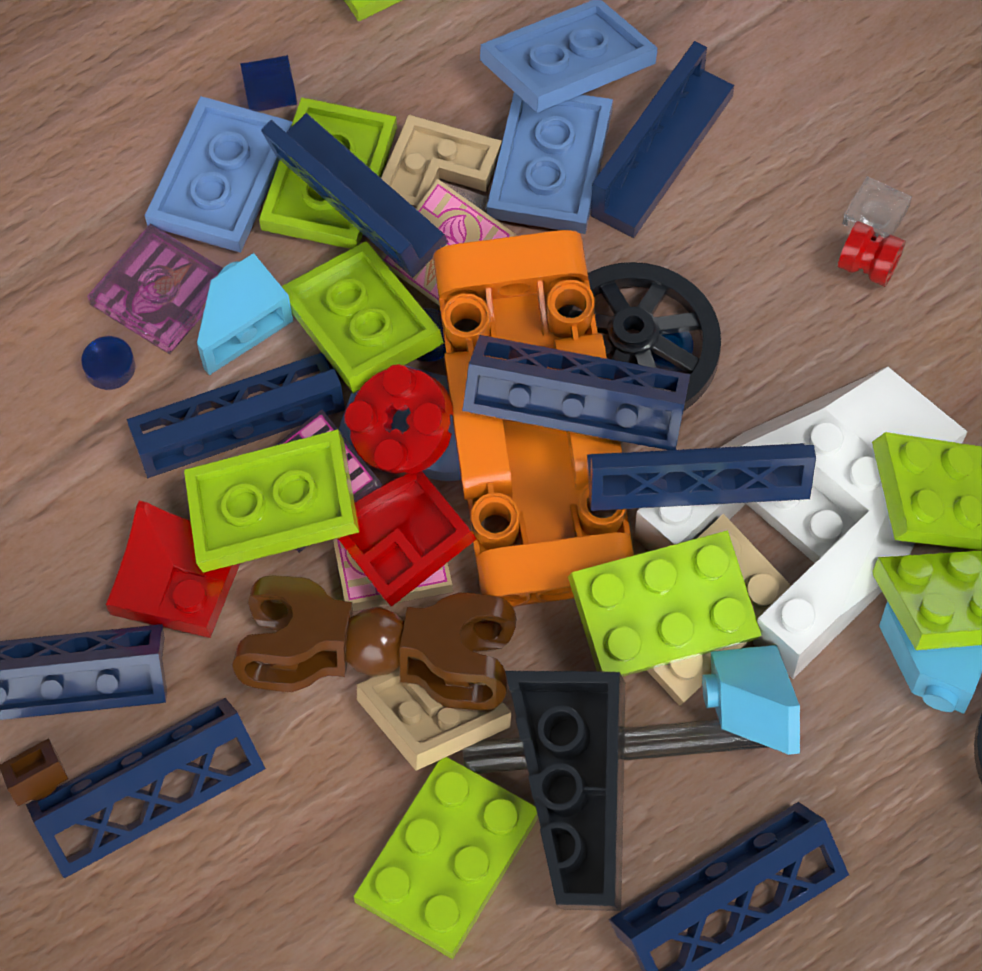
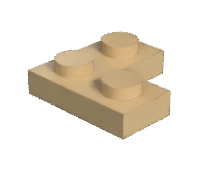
(439, 151)
(422, 726)

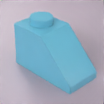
(240, 312)
(940, 676)
(754, 697)

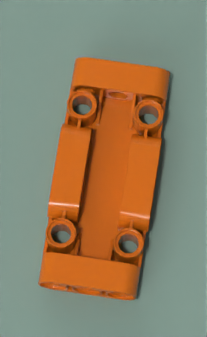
(514, 467)

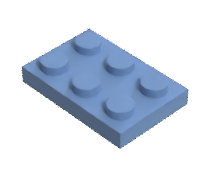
(568, 54)
(550, 163)
(217, 176)

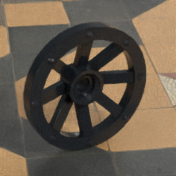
(642, 346)

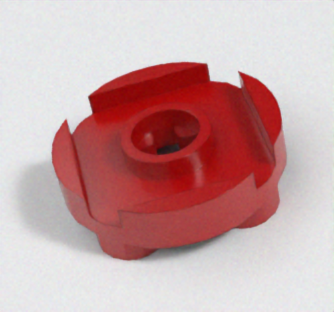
(372, 417)

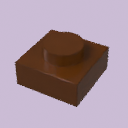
(33, 773)

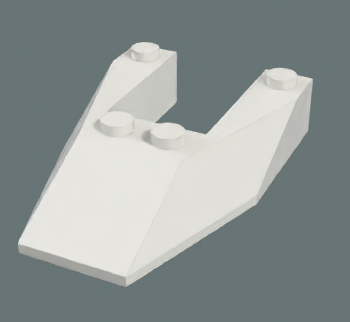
(842, 522)

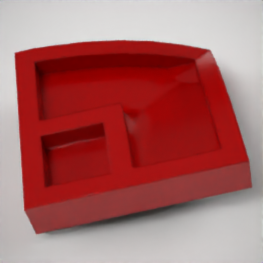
(405, 535)
(161, 576)

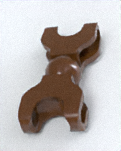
(430, 647)

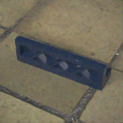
(659, 144)
(356, 192)
(575, 395)
(235, 422)
(700, 476)
(82, 672)
(137, 768)
(731, 876)

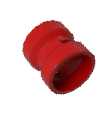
(871, 253)

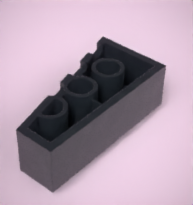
(576, 776)

